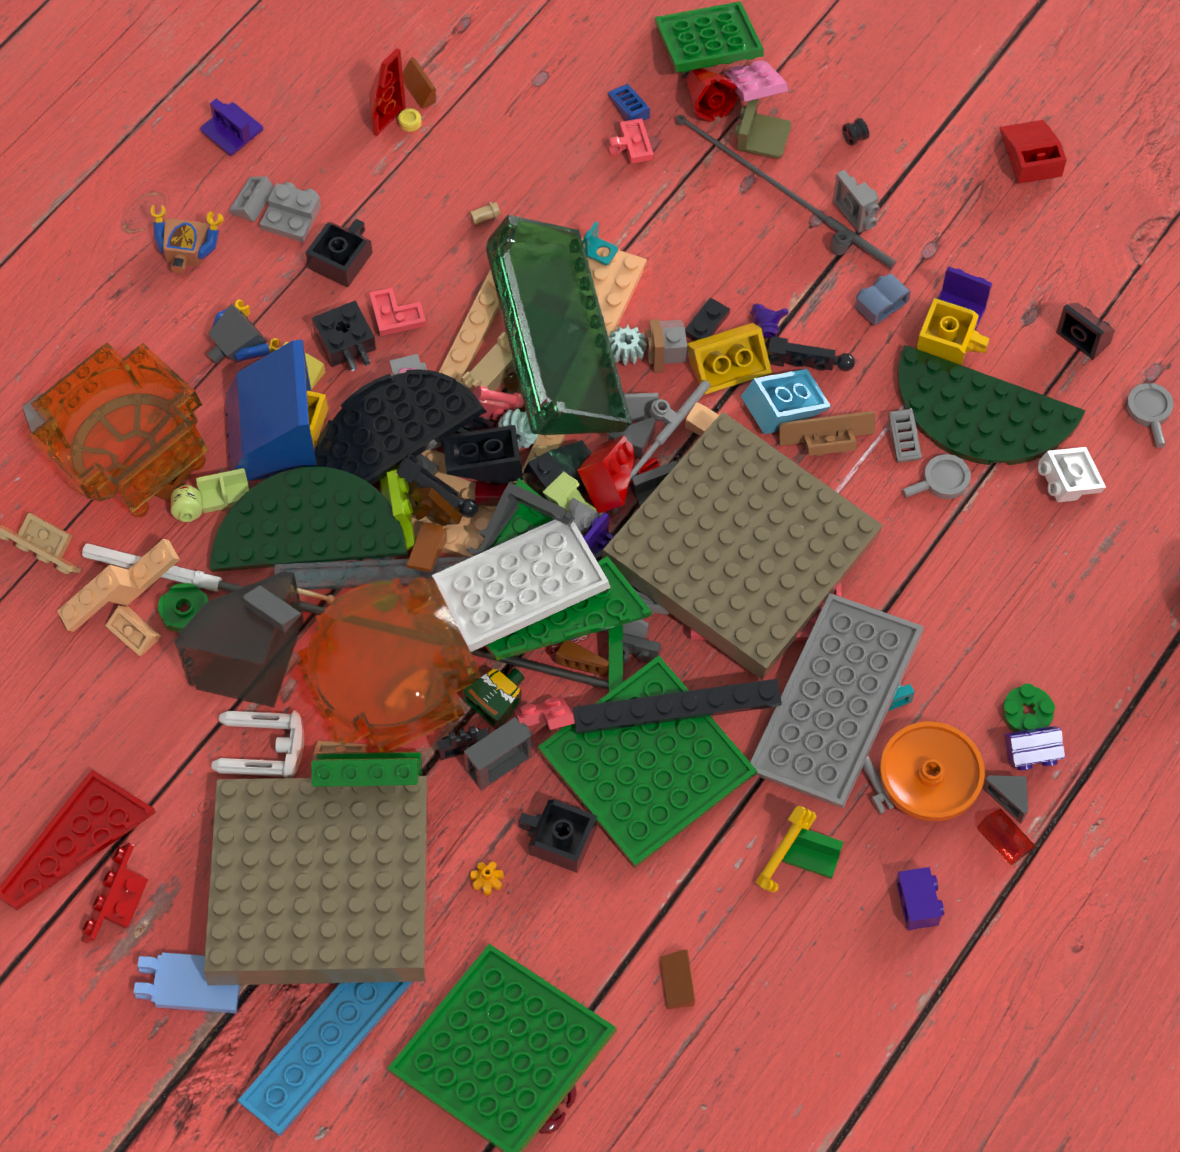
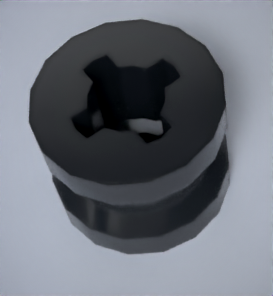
(856, 131)

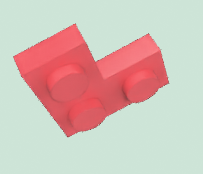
(395, 319)
(553, 712)

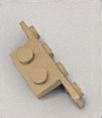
(44, 539)

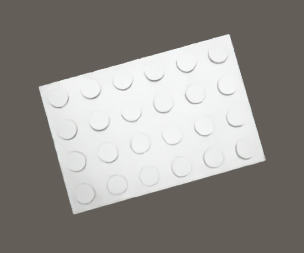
(520, 582)

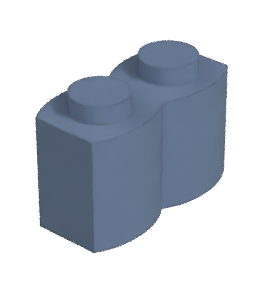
(882, 298)

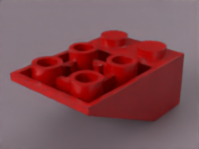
(1033, 151)

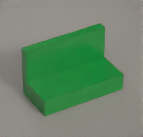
(814, 853)

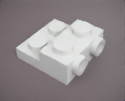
(1070, 474)

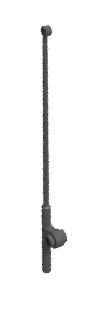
(840, 241)

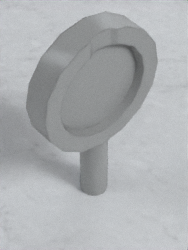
(1151, 407)
(944, 477)

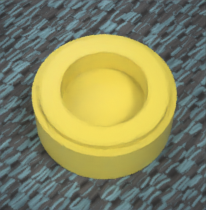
(409, 120)

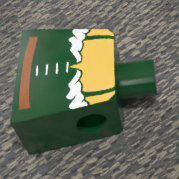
(495, 696)

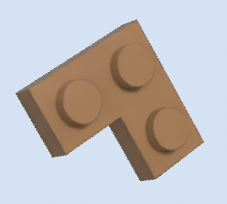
(656, 346)

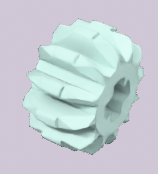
(627, 344)
(520, 420)

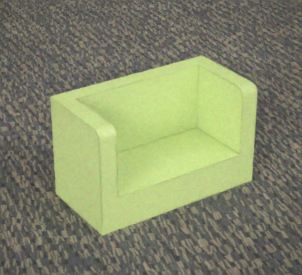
(563, 490)

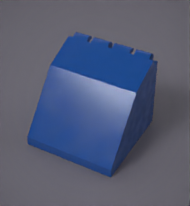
(270, 415)

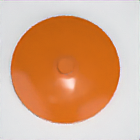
(932, 771)

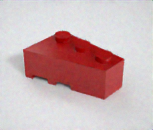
(608, 473)

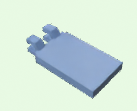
(183, 985)

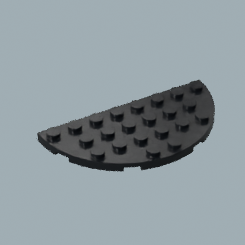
(394, 419)

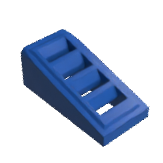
(642, 111)

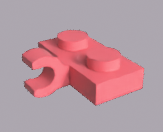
(634, 140)

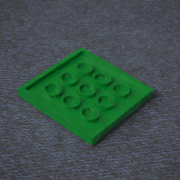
(709, 37)

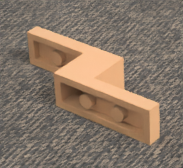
(118, 585)

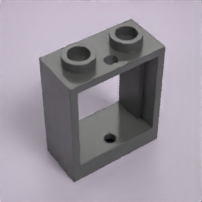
(498, 753)

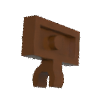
(434, 504)

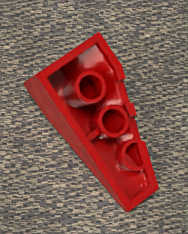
(387, 93)

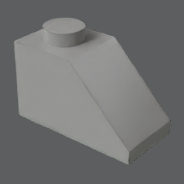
(674, 341)

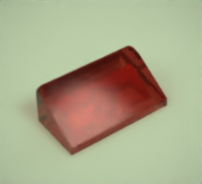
(1005, 836)

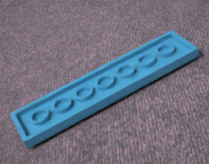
(318, 1051)

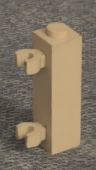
(492, 368)

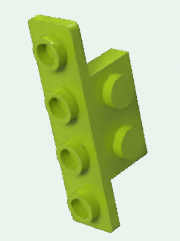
(396, 491)

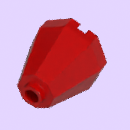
(710, 94)

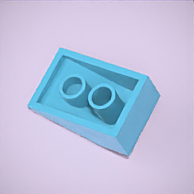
(784, 399)

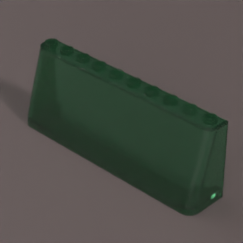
(556, 329)

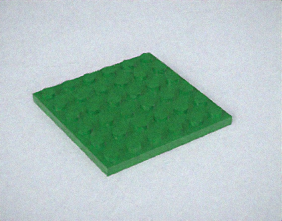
(650, 777)
(502, 1050)

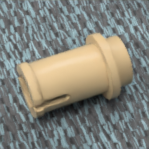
(485, 213)

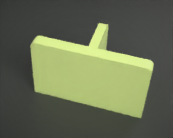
(222, 489)

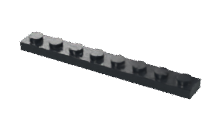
(677, 706)

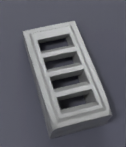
(902, 421)

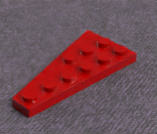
(81, 829)

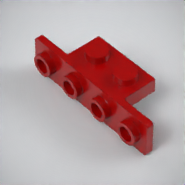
(119, 896)

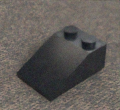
(484, 455)
(550, 465)

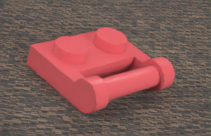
(497, 402)

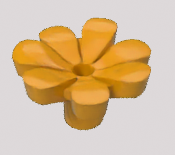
(487, 878)

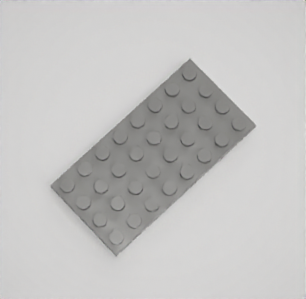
(836, 700)

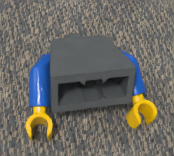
(238, 336)

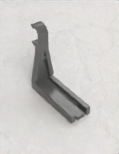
(508, 507)

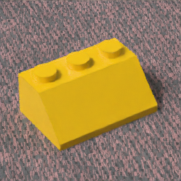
(730, 357)

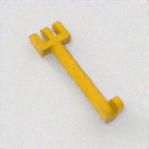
(801, 819)

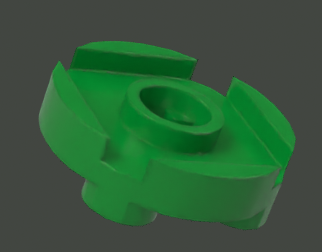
(173, 599)
(1027, 696)

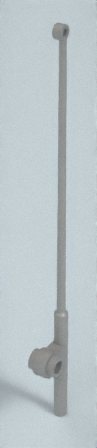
(661, 411)

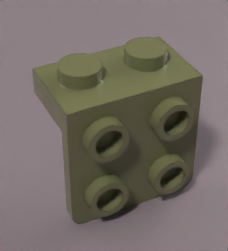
(761, 133)

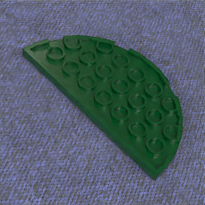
(980, 414)
(307, 519)

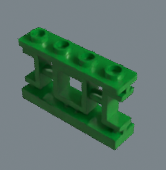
(366, 769)

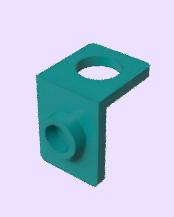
(593, 243)

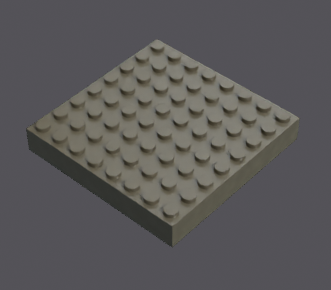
(742, 544)
(317, 883)

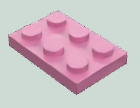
(756, 80)

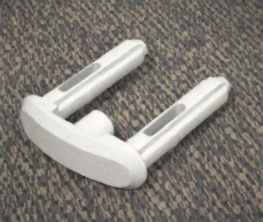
(293, 746)

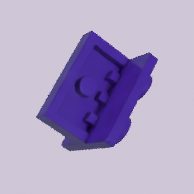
(230, 127)

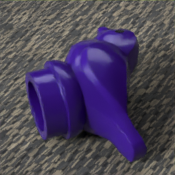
(767, 319)

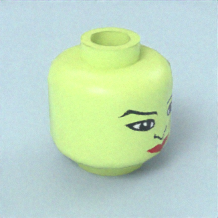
(186, 503)

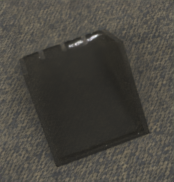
(237, 651)

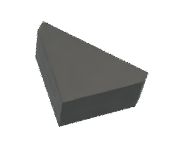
(638, 435)
(1009, 793)

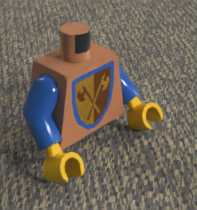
(184, 240)

